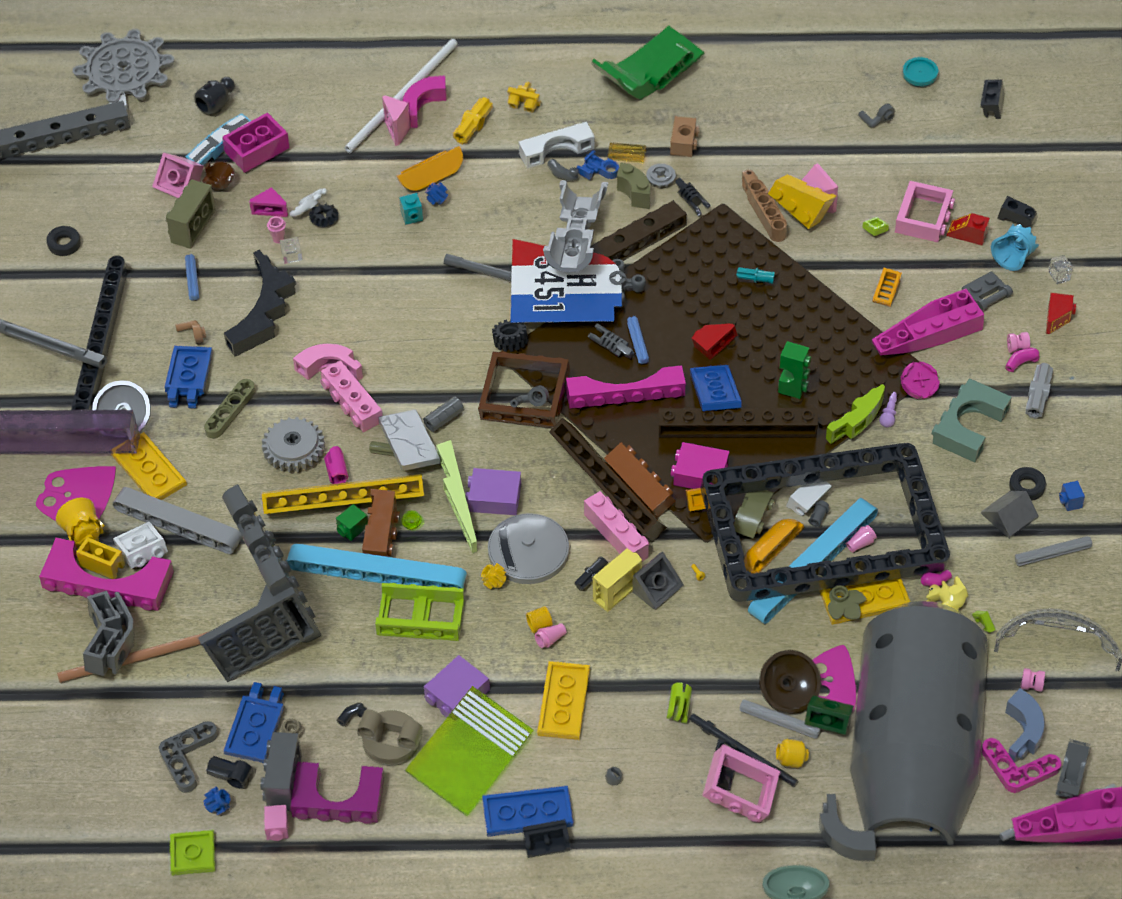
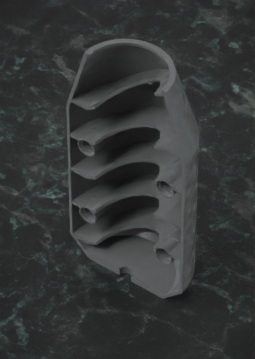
(919, 717)

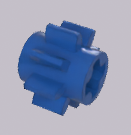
(436, 193)
(217, 801)

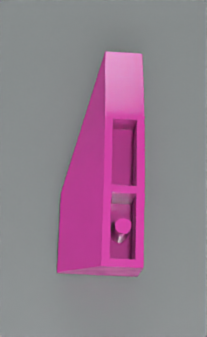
(933, 325)
(1077, 819)

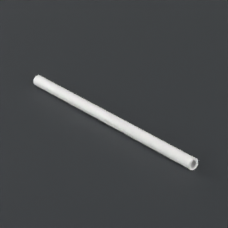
(423, 73)

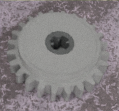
(293, 444)

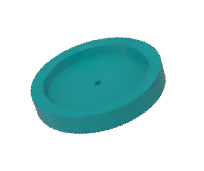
(920, 71)

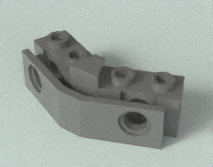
(108, 642)

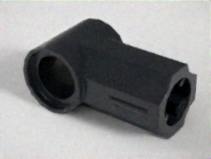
(234, 773)

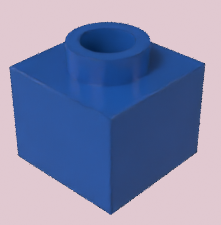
(1072, 496)

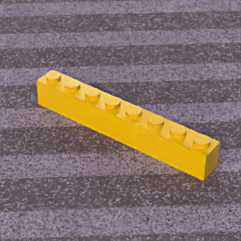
(339, 493)

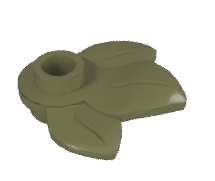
(847, 605)

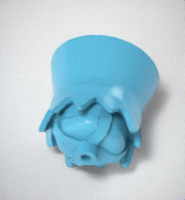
(1013, 247)

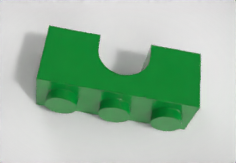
(795, 362)

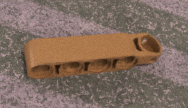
(764, 206)

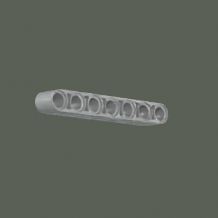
(177, 520)

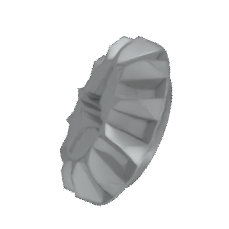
(659, 170)

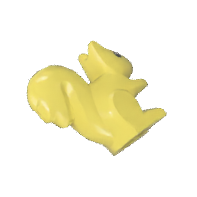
(949, 595)

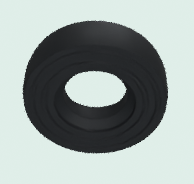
(66, 249)
(1032, 474)

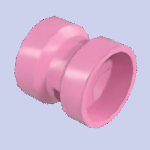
(1018, 342)
(1027, 680)

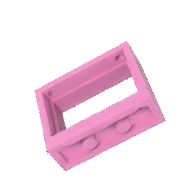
(922, 229)
(749, 767)

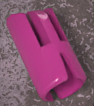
(336, 466)

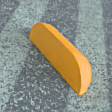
(431, 169)
(771, 544)

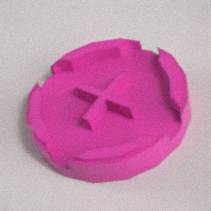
(920, 380)

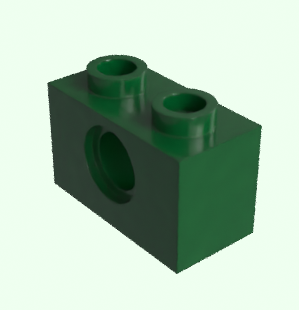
(829, 715)

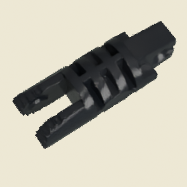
(691, 196)

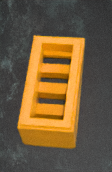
(891, 275)

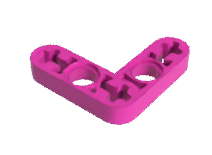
(1014, 772)

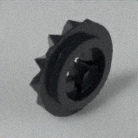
(319, 220)

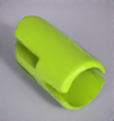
(679, 702)

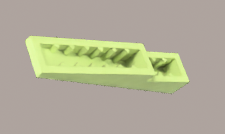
(455, 493)

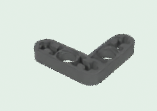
(180, 749)

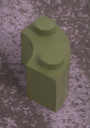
(634, 184)
(751, 513)

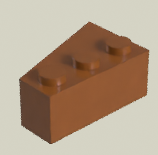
(381, 524)

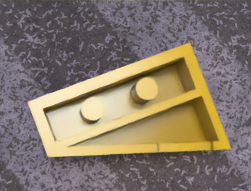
(801, 200)

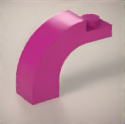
(423, 92)

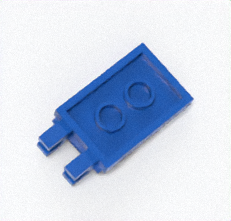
(188, 374)
(254, 724)

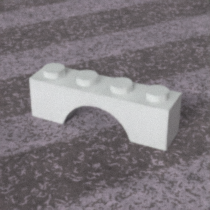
(576, 138)

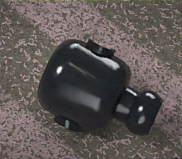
(214, 95)

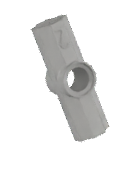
(1039, 390)

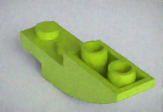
(862, 414)

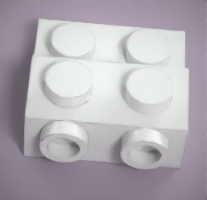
(140, 545)

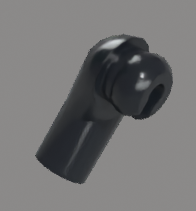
(349, 711)

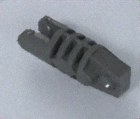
(612, 342)

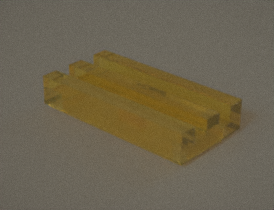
(627, 152)

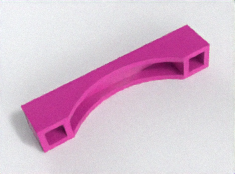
(588, 392)

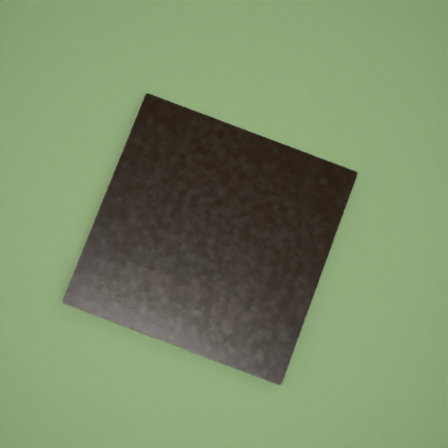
(696, 285)

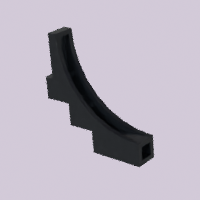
(259, 324)

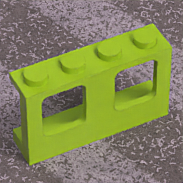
(420, 625)

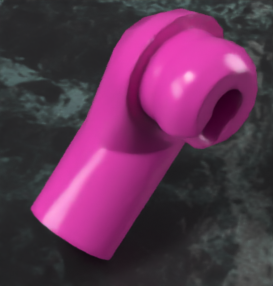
(932, 578)

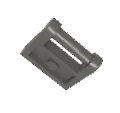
(985, 286)

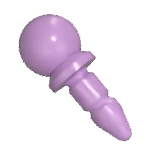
(887, 418)

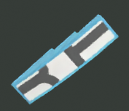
(212, 145)

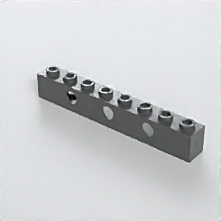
(63, 129)

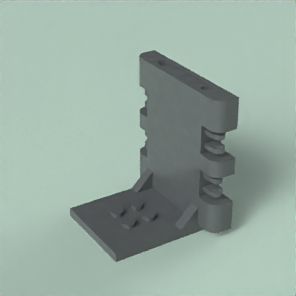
(280, 616)

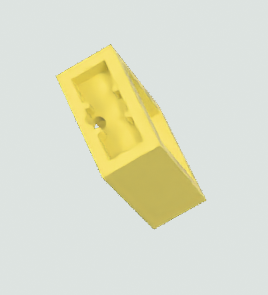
(616, 579)

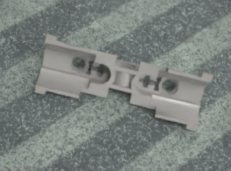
(579, 214)

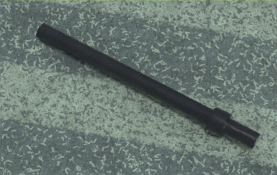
(710, 729)

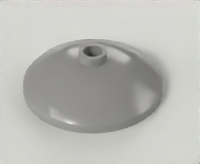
(125, 395)

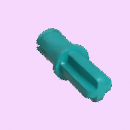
(755, 275)

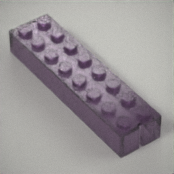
(68, 432)

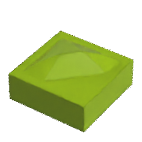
(875, 226)

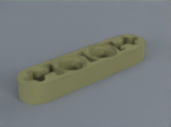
(227, 407)

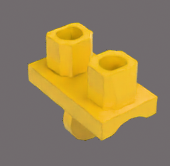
(524, 94)

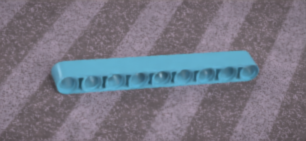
(822, 549)
(373, 567)

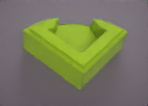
(984, 618)

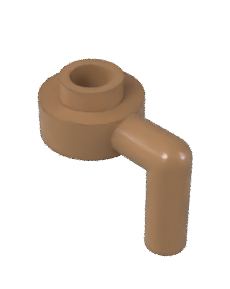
(198, 332)

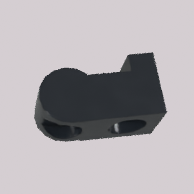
(1017, 212)

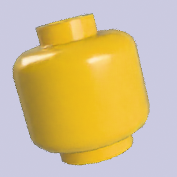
(792, 753)

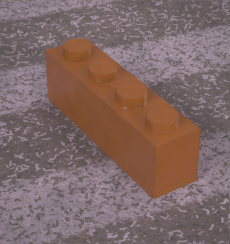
(641, 481)

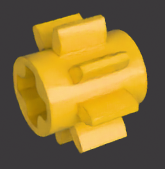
(493, 576)

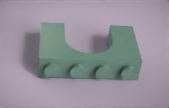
(971, 398)

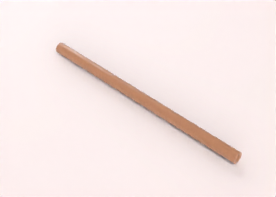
(138, 656)

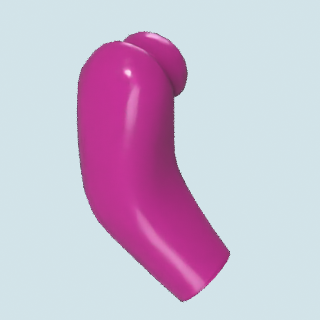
(1022, 356)

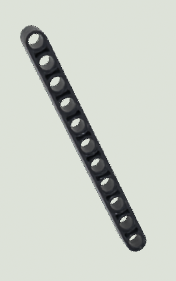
(101, 332)

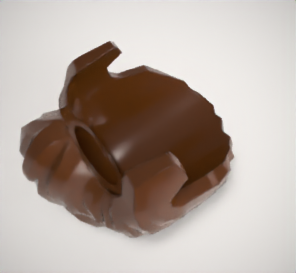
(218, 175)

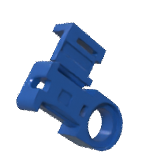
(593, 164)

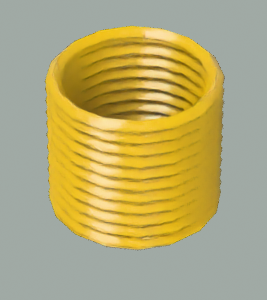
(539, 619)

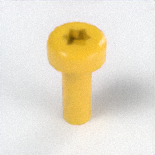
(699, 575)

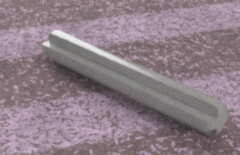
(1053, 550)
(778, 718)

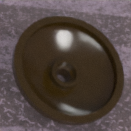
(802, 677)

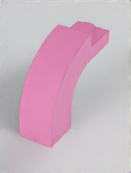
(322, 356)

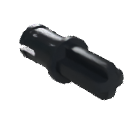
(587, 577)

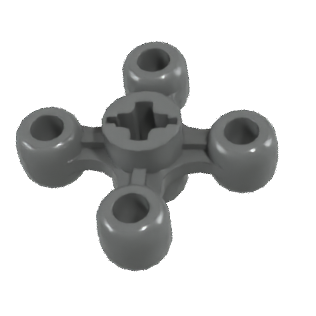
(637, 282)

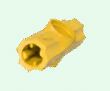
(472, 120)

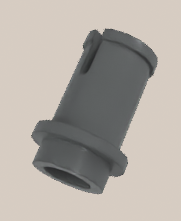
(821, 508)

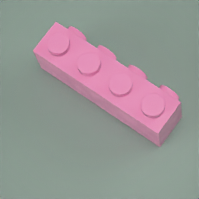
(351, 396)
(614, 526)

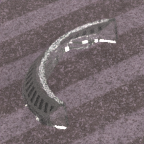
(1061, 619)

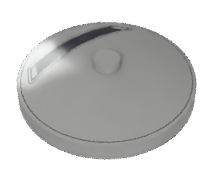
(529, 548)

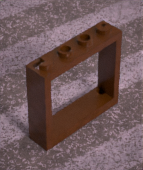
(524, 415)

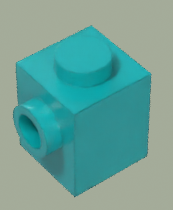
(411, 208)

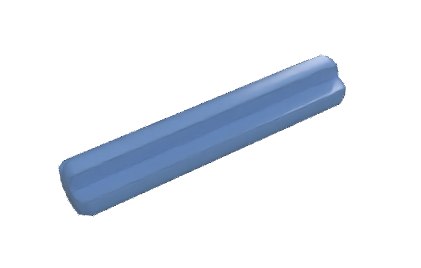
(192, 280)
(637, 339)

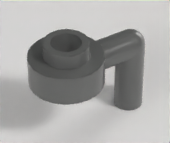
(884, 114)
(532, 397)

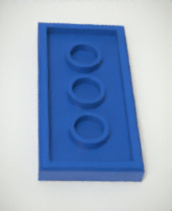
(715, 387)
(513, 810)

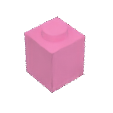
(276, 822)

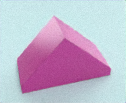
(268, 204)

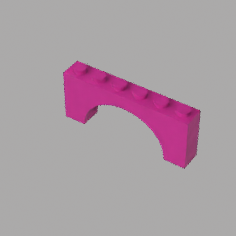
(140, 590)

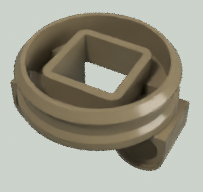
(372, 727)

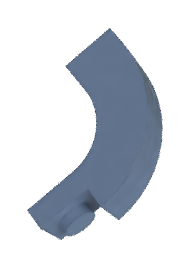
(1030, 716)

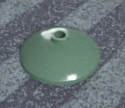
(795, 883)

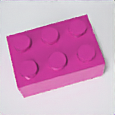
(256, 142)

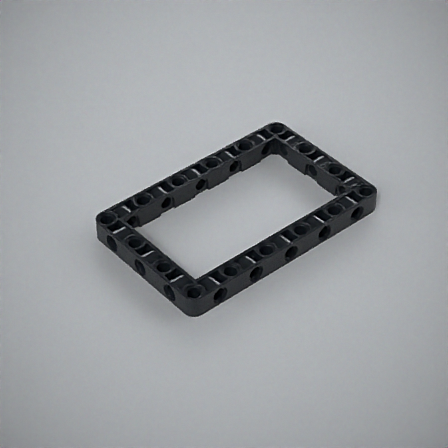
(815, 470)

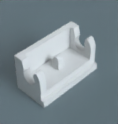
(807, 496)

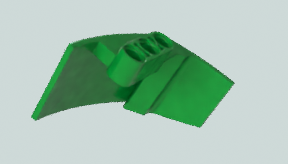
(652, 64)

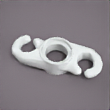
(308, 202)

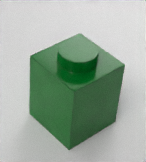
(351, 522)

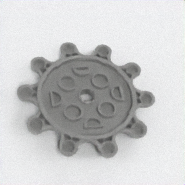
(139, 56)

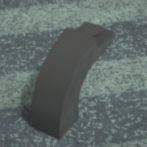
(1072, 769)
(844, 841)

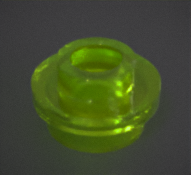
(411, 516)

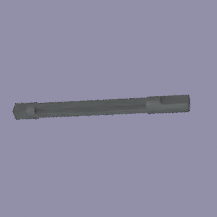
(53, 344)

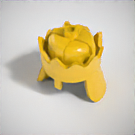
(79, 520)

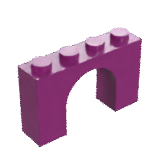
(361, 807)

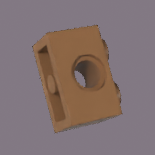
(683, 136)

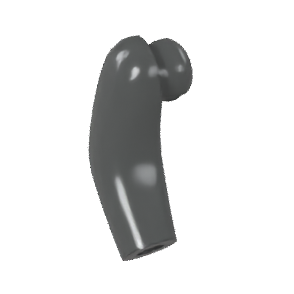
(561, 172)

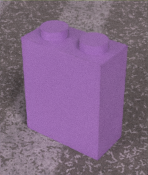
(494, 491)
(453, 683)

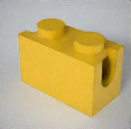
(100, 558)

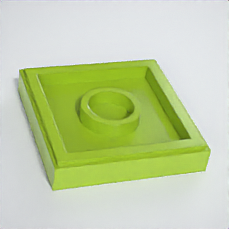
(192, 852)

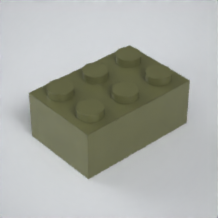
(190, 213)

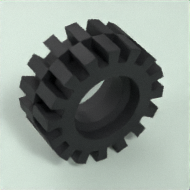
(509, 335)

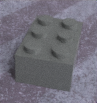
(280, 768)

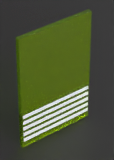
(469, 750)

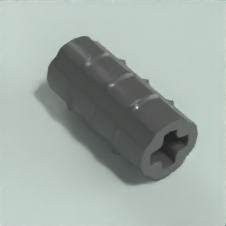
(443, 414)

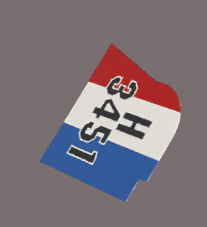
(551, 295)

